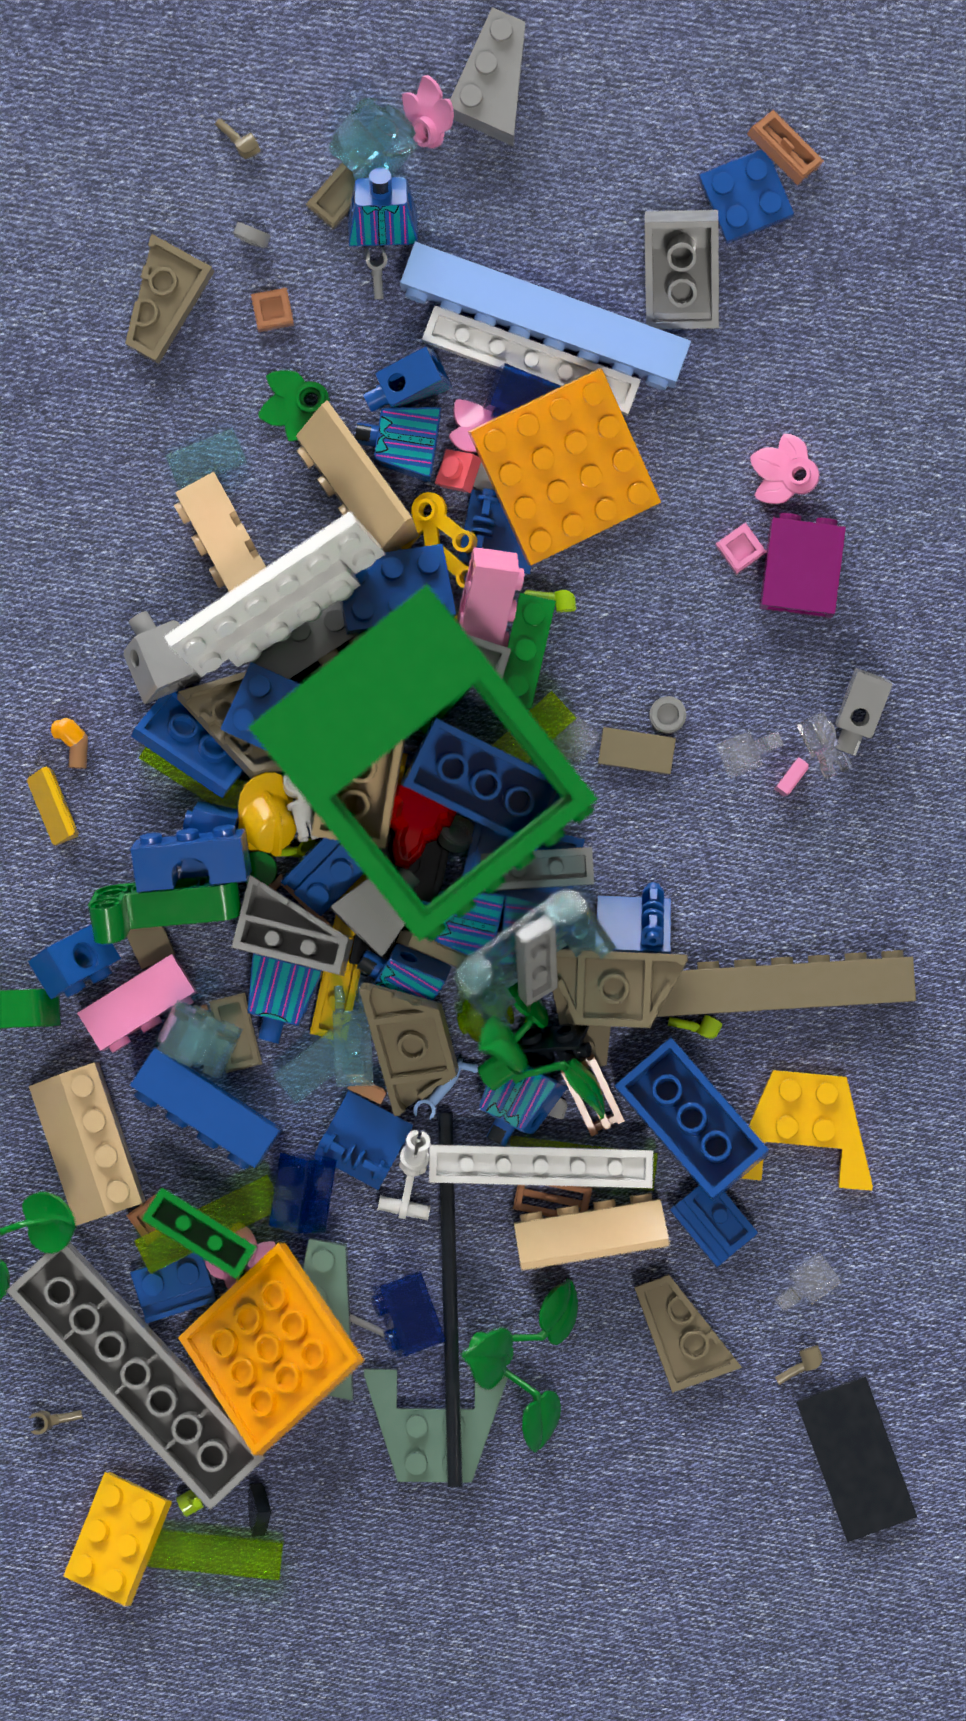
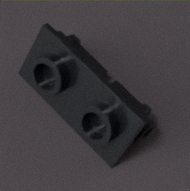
(564, 1039)

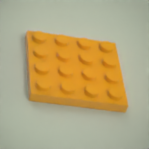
(564, 466)
(270, 1349)

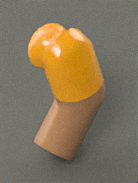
(75, 739)

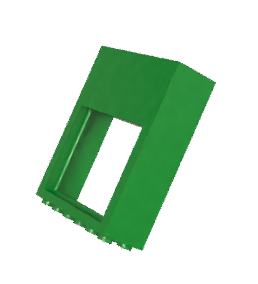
(375, 700)

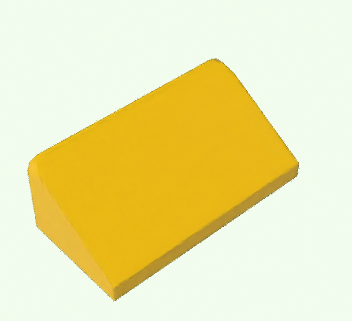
(52, 806)

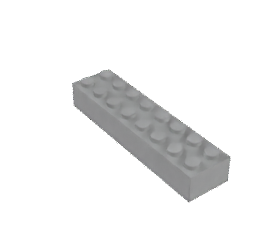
(136, 1372)

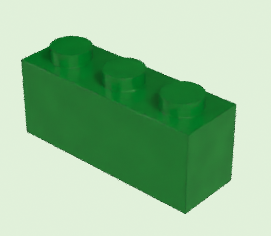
(528, 646)
(199, 1233)

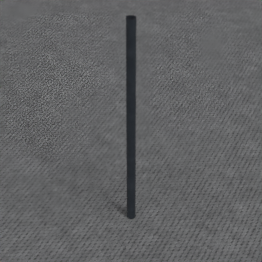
(450, 1315)

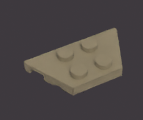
(619, 988)
(409, 1043)

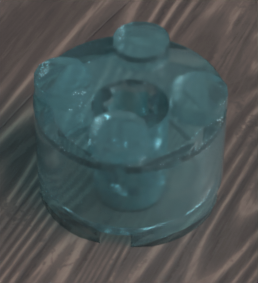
(373, 139)
(198, 1038)

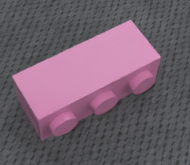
(489, 595)
(137, 1004)

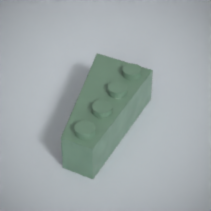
(328, 1270)

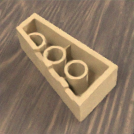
(219, 532)

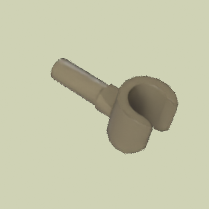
(246, 146)
(811, 1360)
(55, 1419)

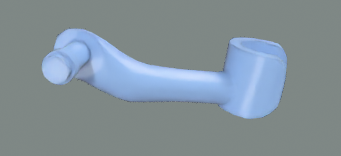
(442, 1090)

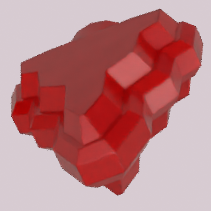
(415, 823)

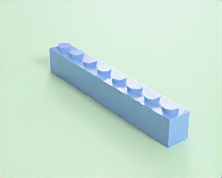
(544, 316)

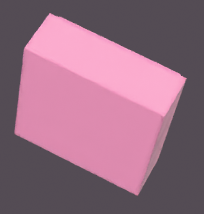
(740, 548)
(792, 777)

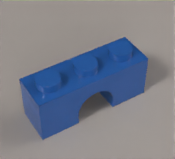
(221, 851)

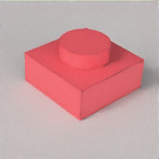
(458, 471)

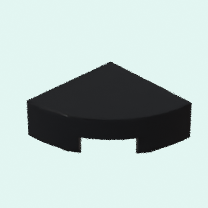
(258, 1509)

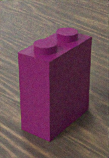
(802, 566)

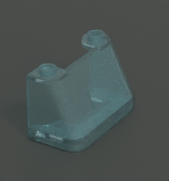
(493, 967)

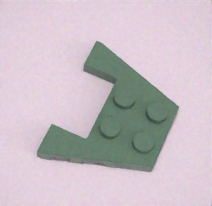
(418, 1435)

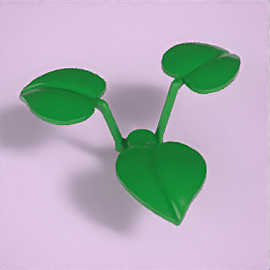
(510, 1061)
(48, 1224)
(493, 1351)

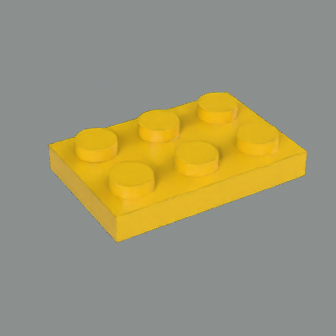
(117, 1539)

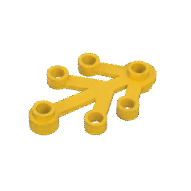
(430, 528)

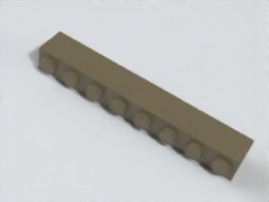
(792, 985)

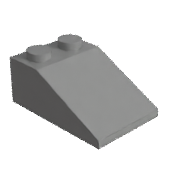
(682, 269)

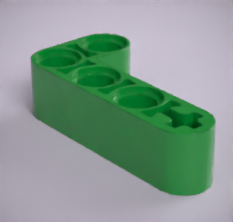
(193, 900)
(28, 1009)

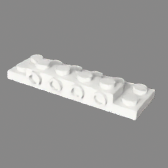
(278, 598)

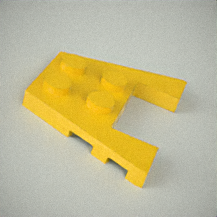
(812, 1113)

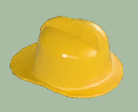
(265, 814)

